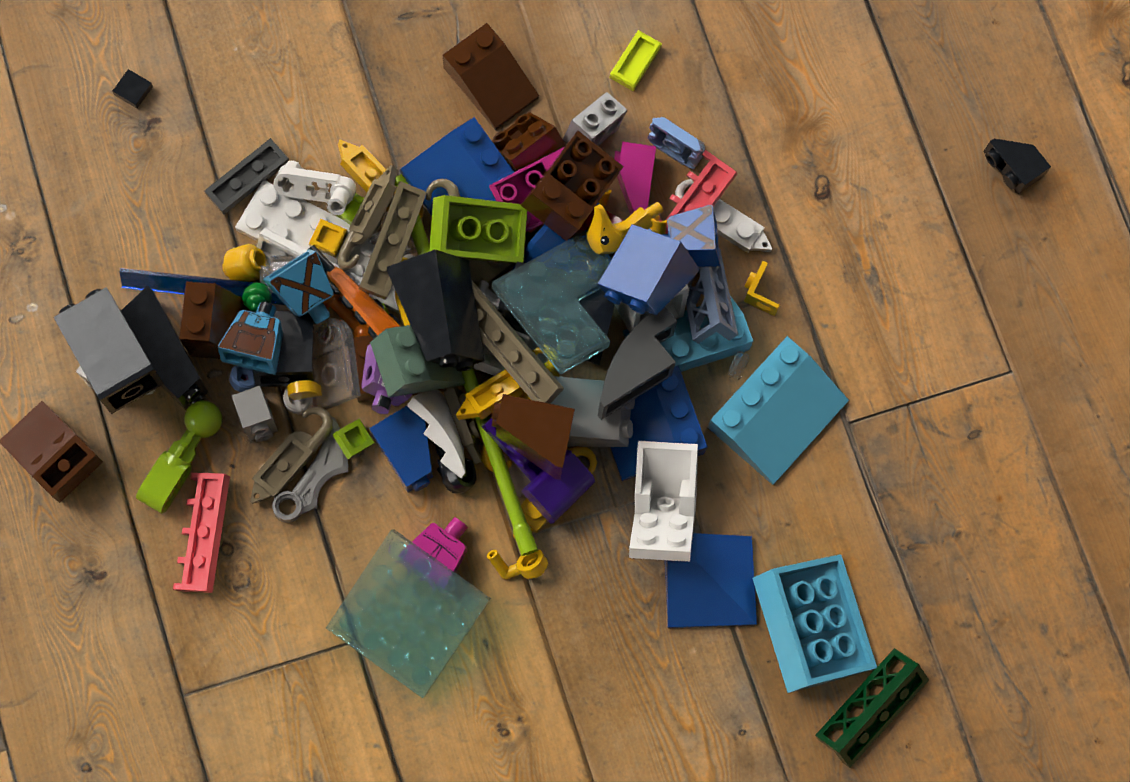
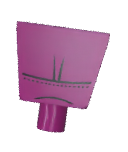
(444, 543)

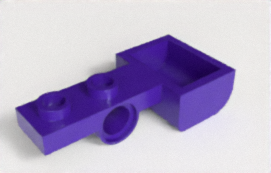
(549, 495)

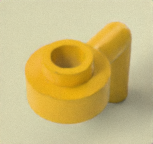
(529, 566)

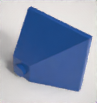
(714, 585)

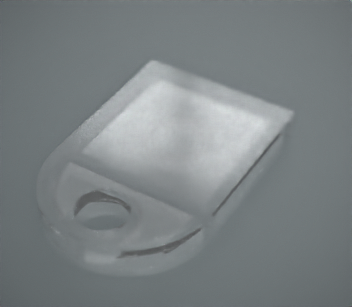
(334, 364)

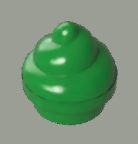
(254, 295)

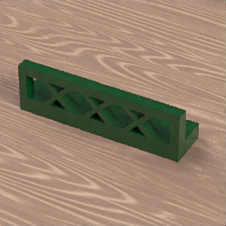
(877, 709)

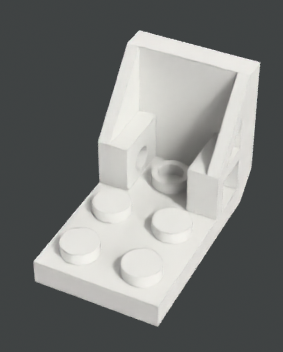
(664, 501)

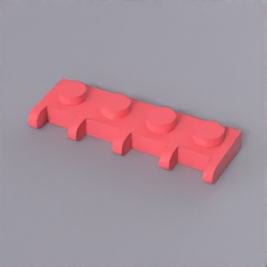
(706, 187)
(204, 532)

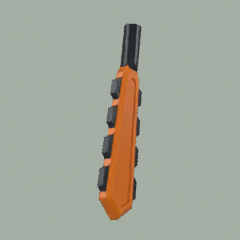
(367, 310)

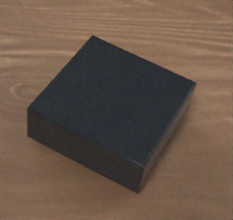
(132, 88)

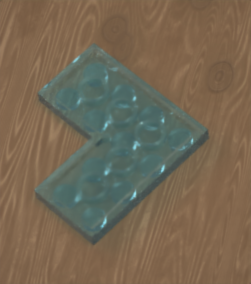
(546, 299)

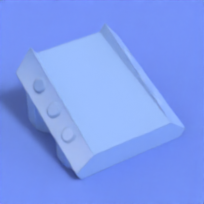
(676, 142)

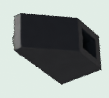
(1017, 162)

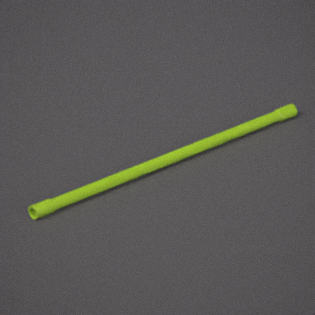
(521, 529)

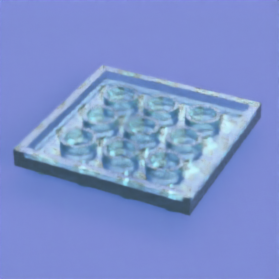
(408, 613)

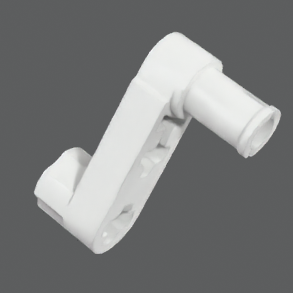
(297, 183)

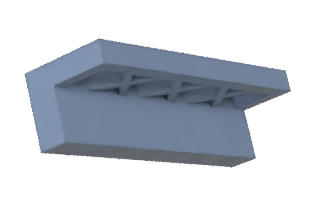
(716, 304)

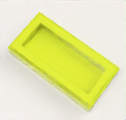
(635, 60)

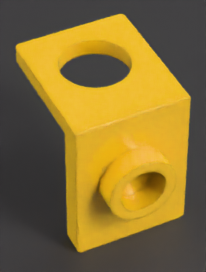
(755, 299)

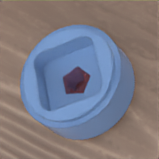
(241, 378)

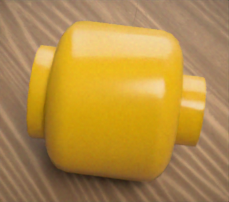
(244, 263)

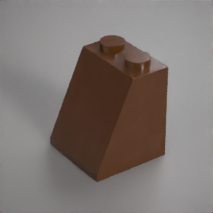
(207, 317)
(534, 430)

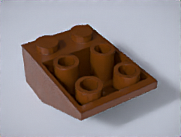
(572, 186)
(50, 452)

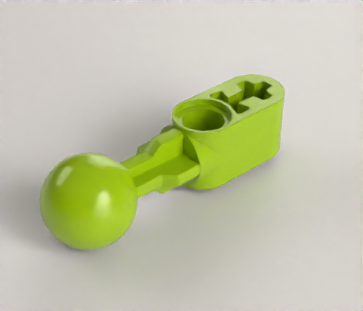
(174, 466)

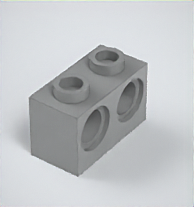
(597, 120)
(255, 414)

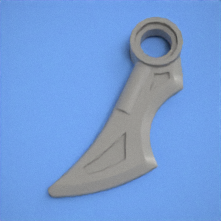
(327, 464)

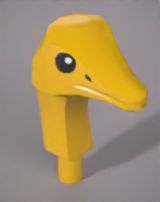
(607, 237)

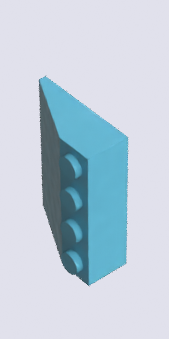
(778, 411)
(814, 622)

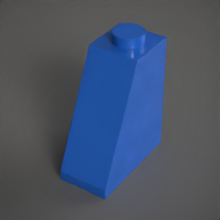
(405, 447)

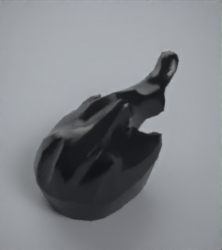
(451, 480)

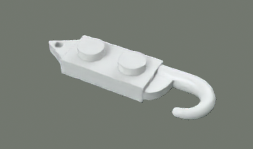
(734, 225)

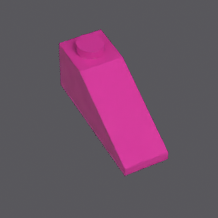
(636, 174)

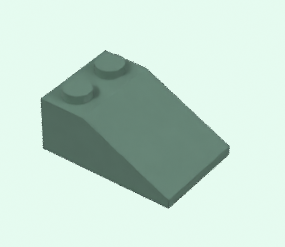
(405, 366)

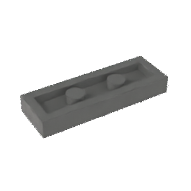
(246, 176)

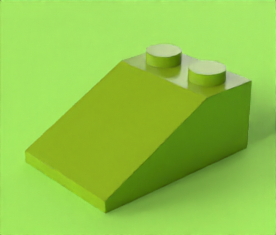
(478, 229)

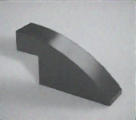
(638, 363)

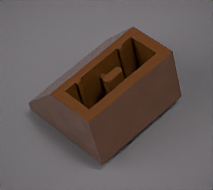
(527, 141)

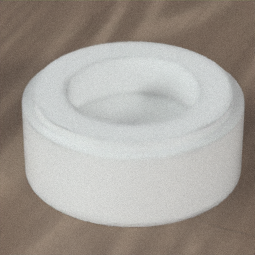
(297, 406)

